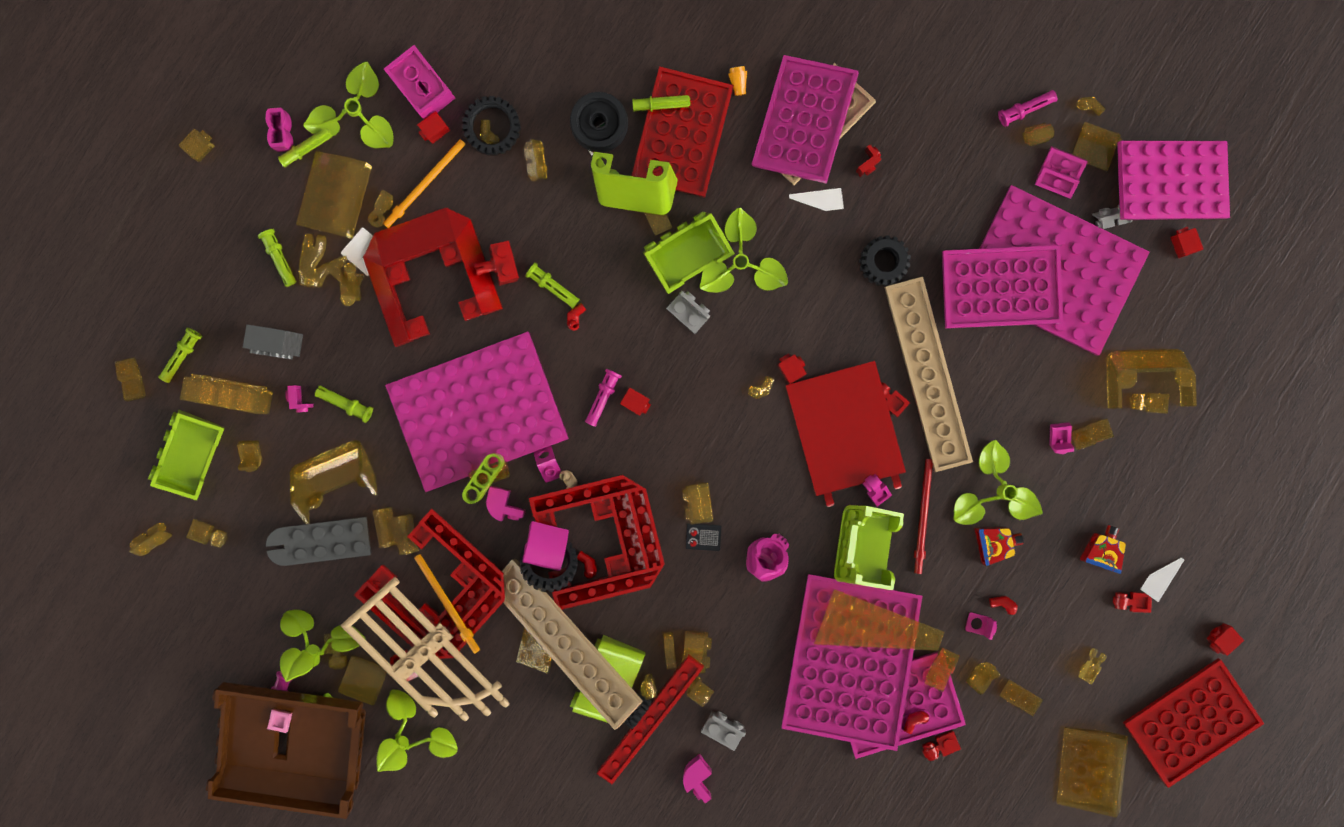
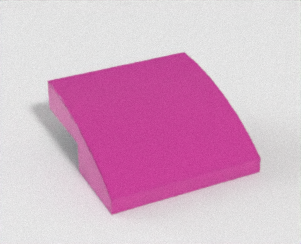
(1061, 172)
(545, 546)

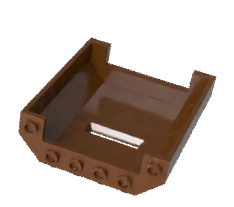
(320, 755)

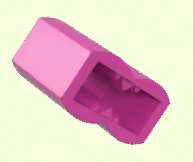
(279, 129)

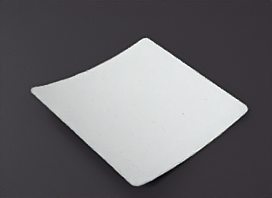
(356, 249)

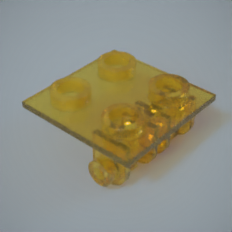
(1096, 145)
(532, 654)

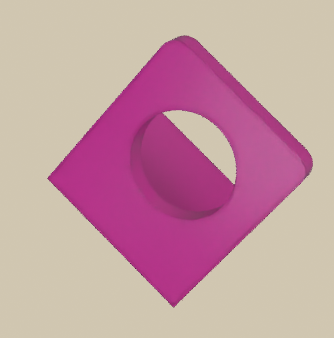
(547, 466)
(987, 628)

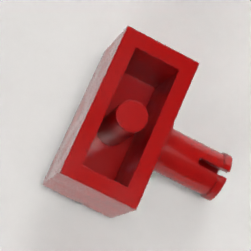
(501, 263)

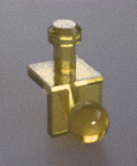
(350, 285)
(699, 692)

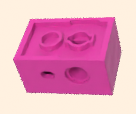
(419, 82)

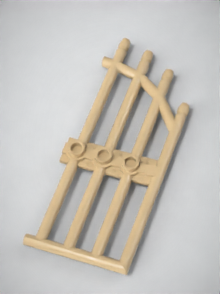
(419, 654)

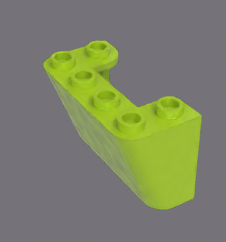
(632, 193)
(687, 251)
(185, 455)
(623, 659)

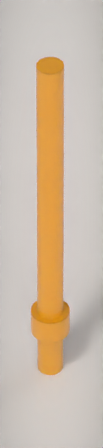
(398, 211)
(466, 634)

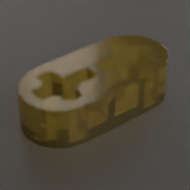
(669, 650)

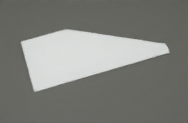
(823, 199)
(1159, 581)

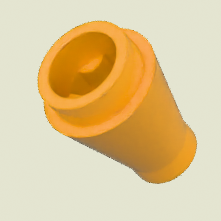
(738, 79)

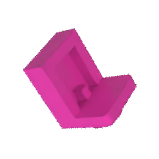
(294, 397)
(1061, 438)

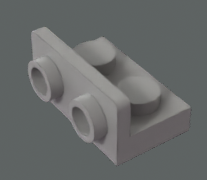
(688, 311)
(723, 730)

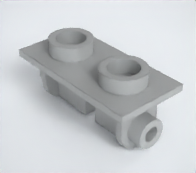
(1106, 217)

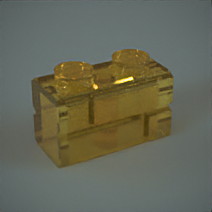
(698, 503)

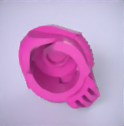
(768, 557)

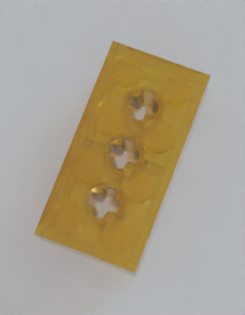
(228, 395)

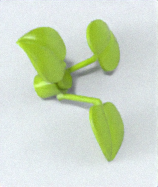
(364, 82)
(770, 273)
(1022, 502)
(296, 662)
(391, 752)

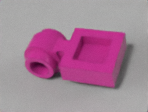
(877, 490)

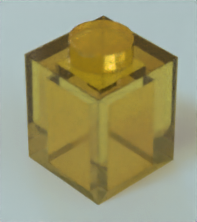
(197, 144)

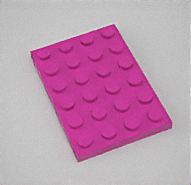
(805, 118)
(1173, 180)
(1002, 286)
(941, 707)

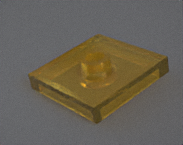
(362, 680)

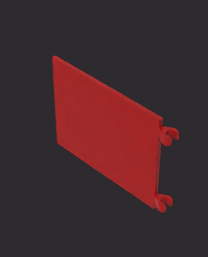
(845, 429)

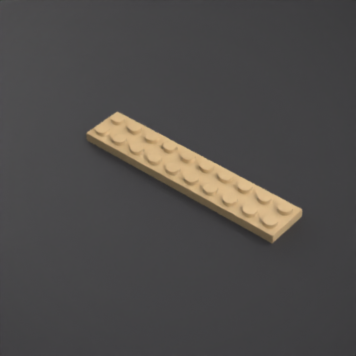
(928, 374)
(569, 648)

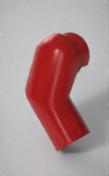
(573, 316)
(589, 564)
(1004, 601)
(913, 719)

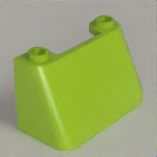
(866, 546)

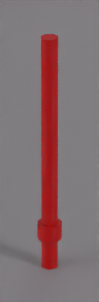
(919, 553)

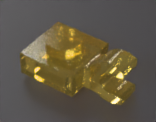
(1092, 668)

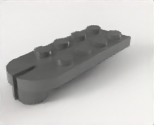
(320, 541)

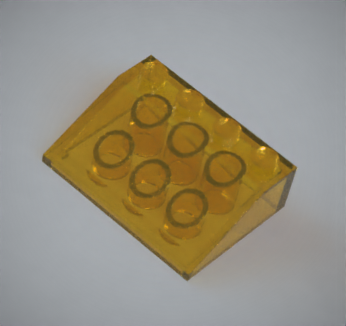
(334, 194)
(1092, 770)

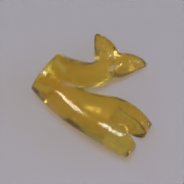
(309, 259)

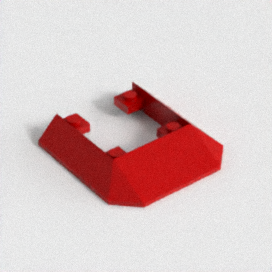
(435, 231)
(641, 551)
(477, 574)

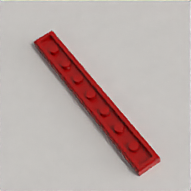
(657, 711)

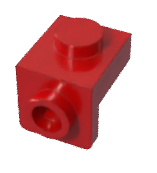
(869, 166)

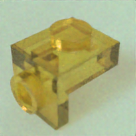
(249, 455)
(982, 677)

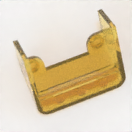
(1124, 366)
(327, 473)

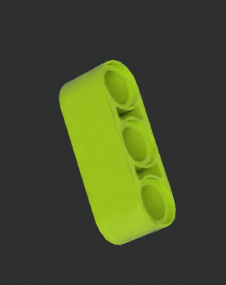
(475, 483)

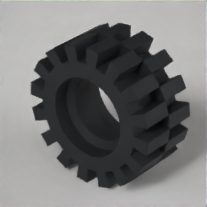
(636, 716)

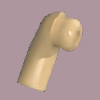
(568, 478)

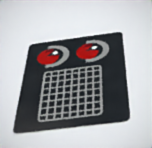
(703, 537)

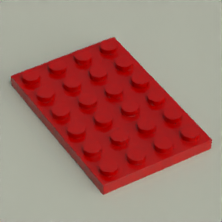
(684, 135)
(1193, 723)

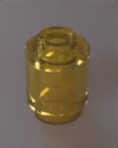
(1038, 134)

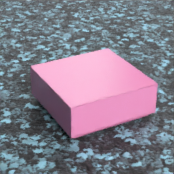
(279, 720)

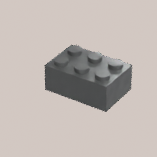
(272, 342)

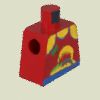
(996, 544)
(1105, 550)

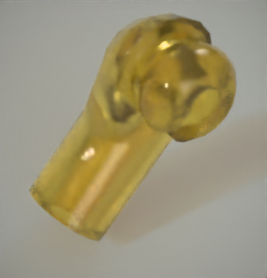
(1089, 103)
(485, 133)
(763, 390)

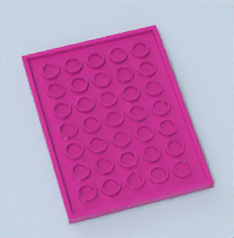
(1095, 264)
(476, 408)
(848, 689)

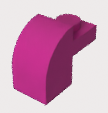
(498, 505)
(694, 773)

